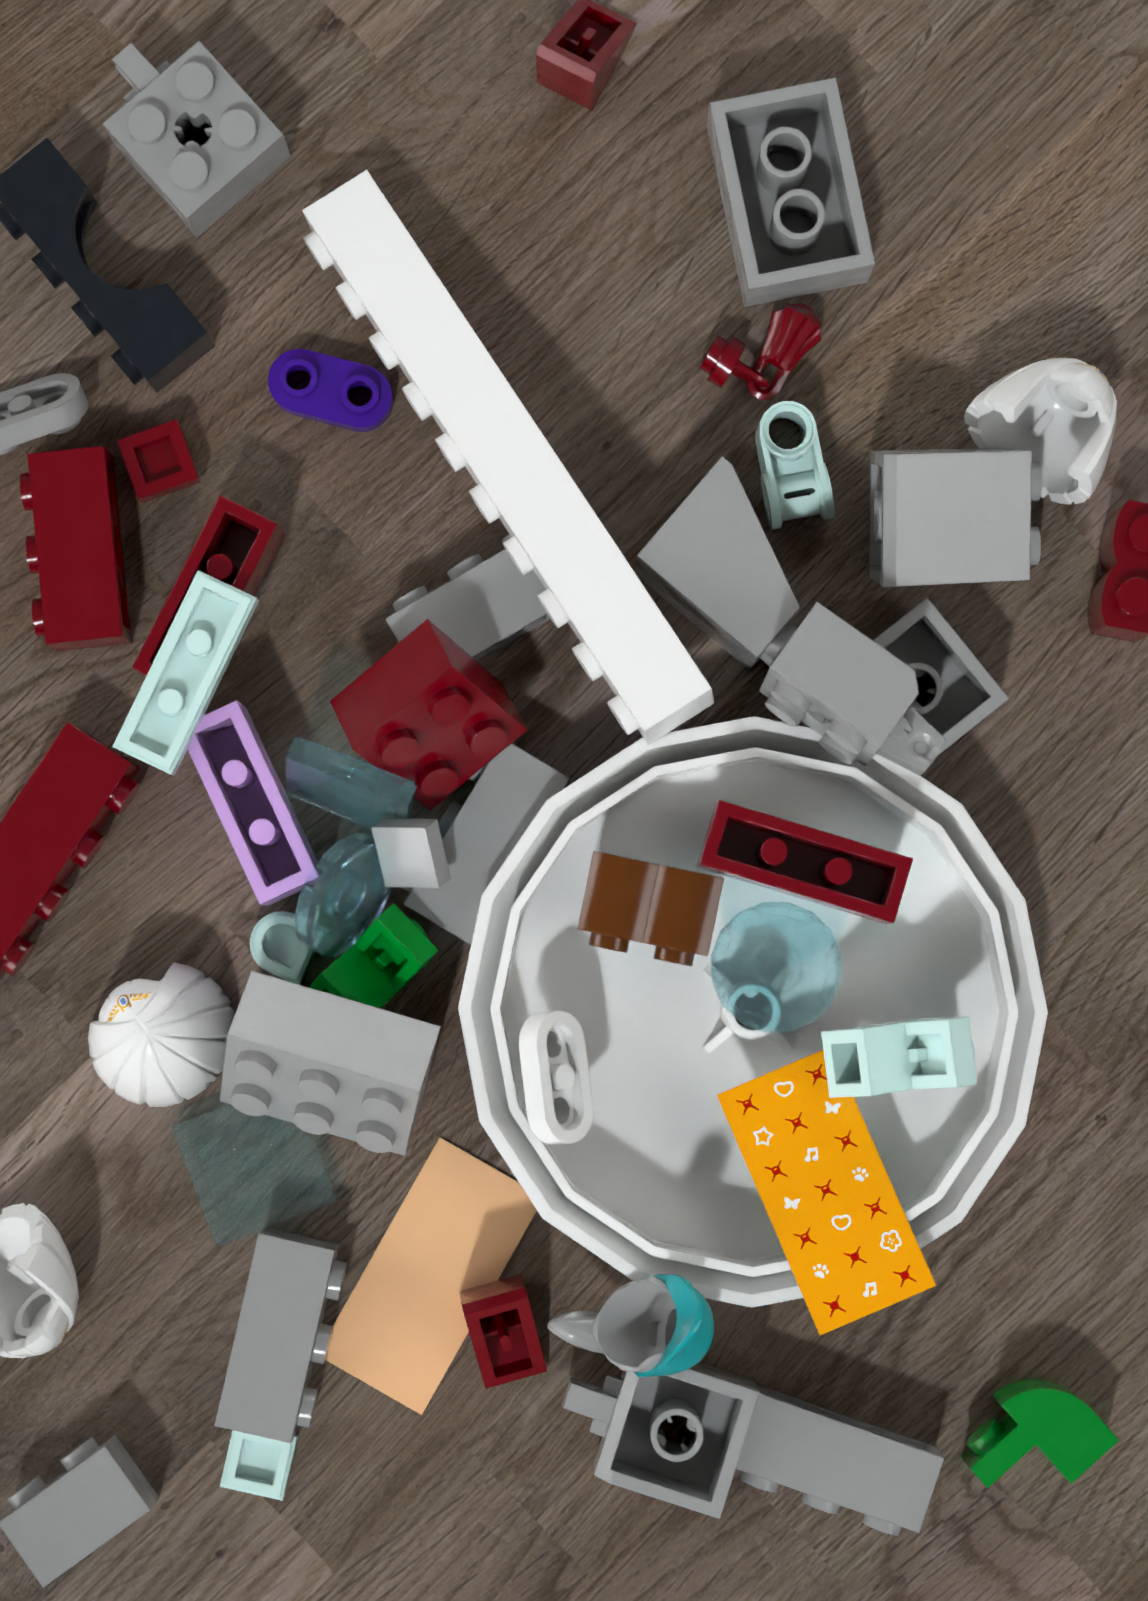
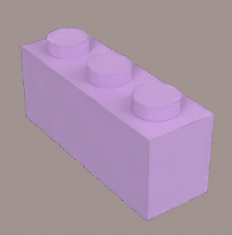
(252, 804)

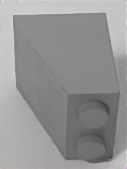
(952, 516)
(722, 570)

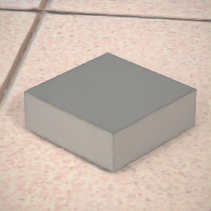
(411, 853)

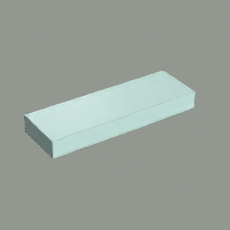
(186, 673)

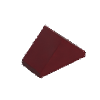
(583, 52)
(502, 1331)

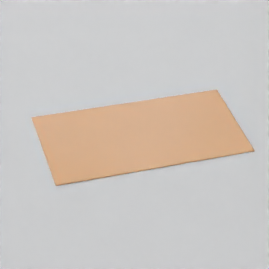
(407, 1304)

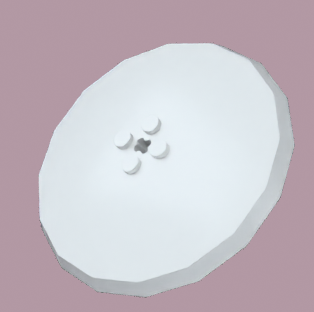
(660, 1168)

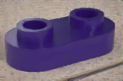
(329, 390)

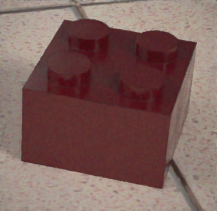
(428, 714)

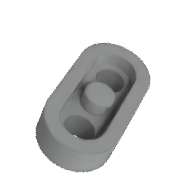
(40, 409)

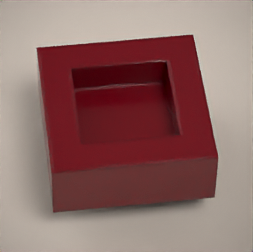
(159, 461)

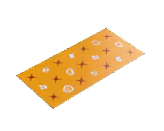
(825, 1193)

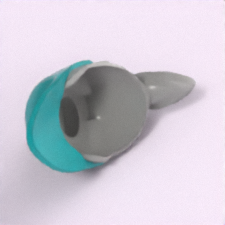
(644, 1326)

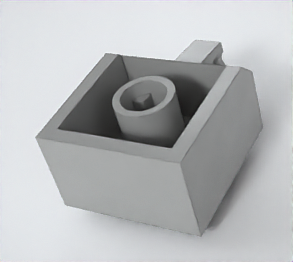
(188, 100)
(959, 684)
(850, 694)
(634, 1444)

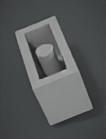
(77, 1510)

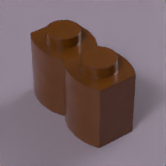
(650, 906)

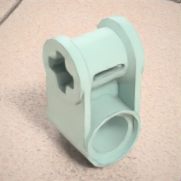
(793, 470)

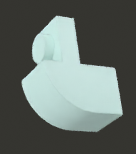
(899, 1057)

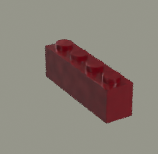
(53, 831)

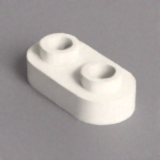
(556, 1077)

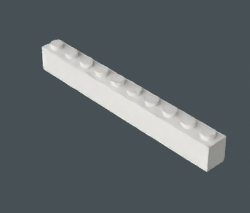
(508, 459)

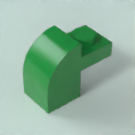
(379, 961)
(1040, 1416)

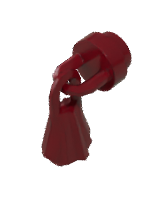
(789, 337)

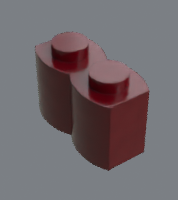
(1121, 593)

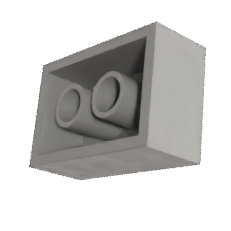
(790, 192)
(327, 1063)

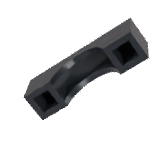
(150, 325)

